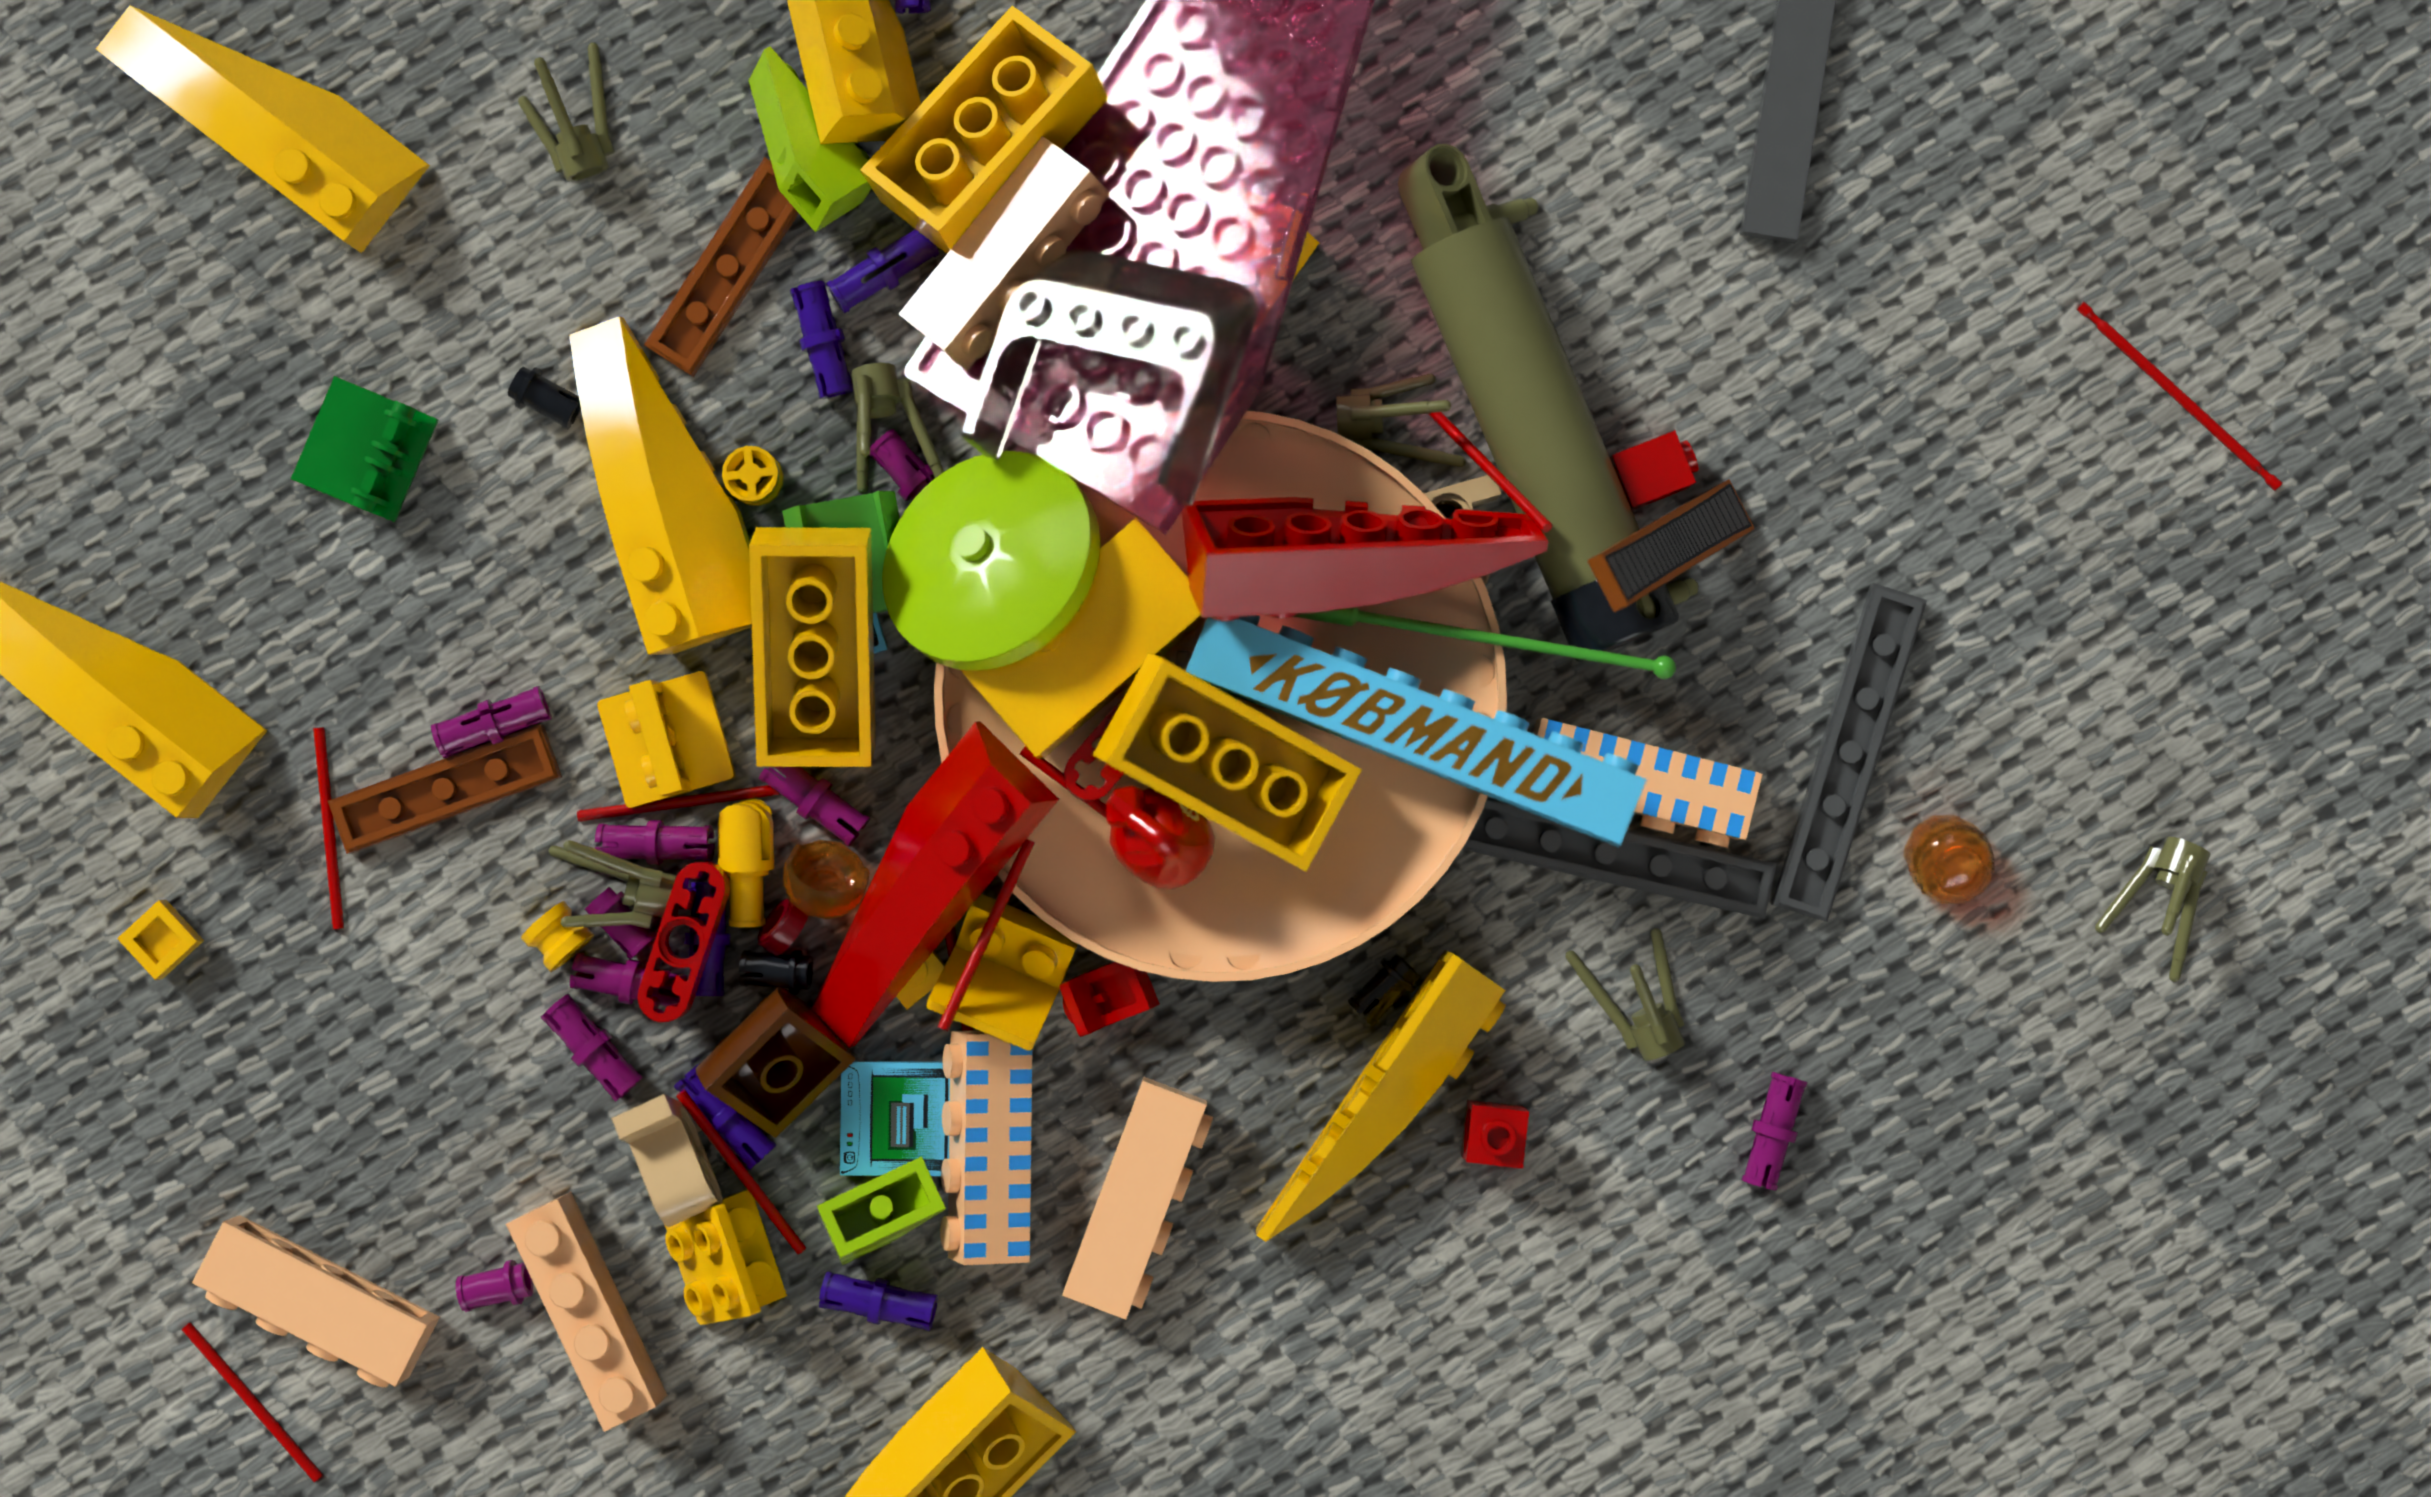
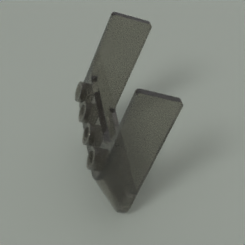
(1128, 313)

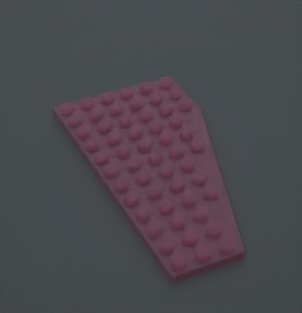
(1209, 170)

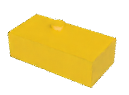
(982, 126)
(1132, 609)
(813, 646)
(1227, 761)

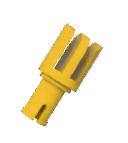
(746, 857)

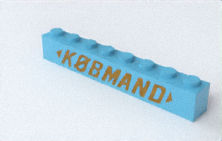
(1419, 728)

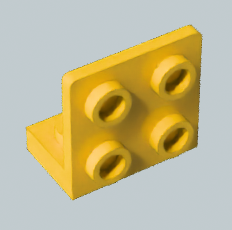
(1014, 978)

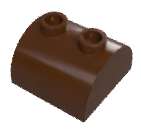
(775, 1062)

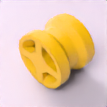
(741, 467)
(555, 941)

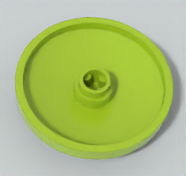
(991, 561)

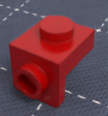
(1106, 996)

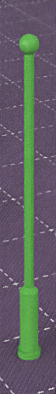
(1663, 666)

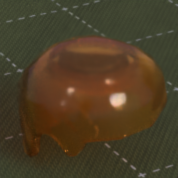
(1949, 859)
(825, 879)

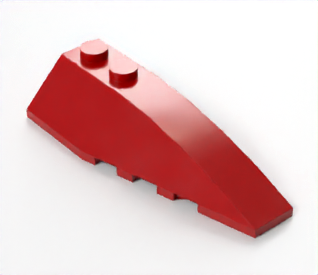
(1298, 559)
(933, 870)

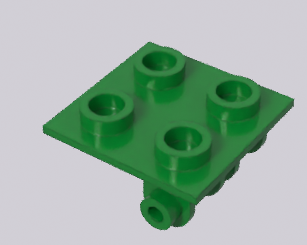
(364, 449)

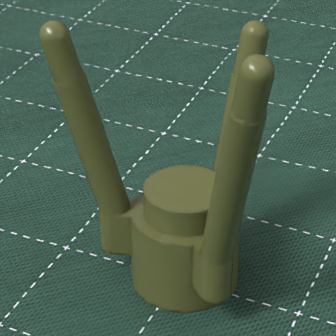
(579, 150)
(875, 397)
(1363, 415)
(2179, 869)
(645, 889)
(1654, 1027)

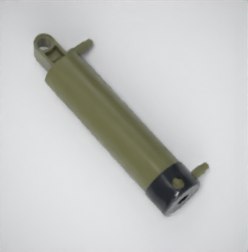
(1526, 394)

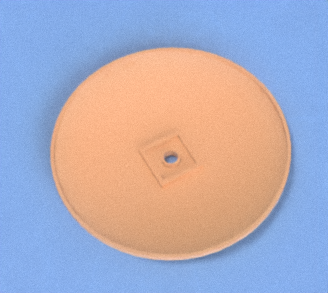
(1392, 835)

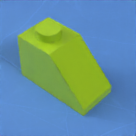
(880, 1210)

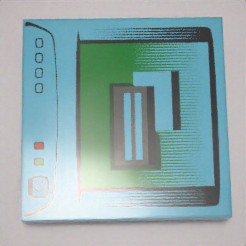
(892, 1116)

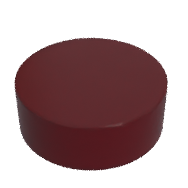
(781, 927)

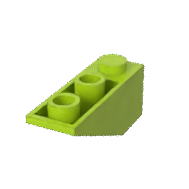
(812, 176)

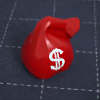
(1158, 837)

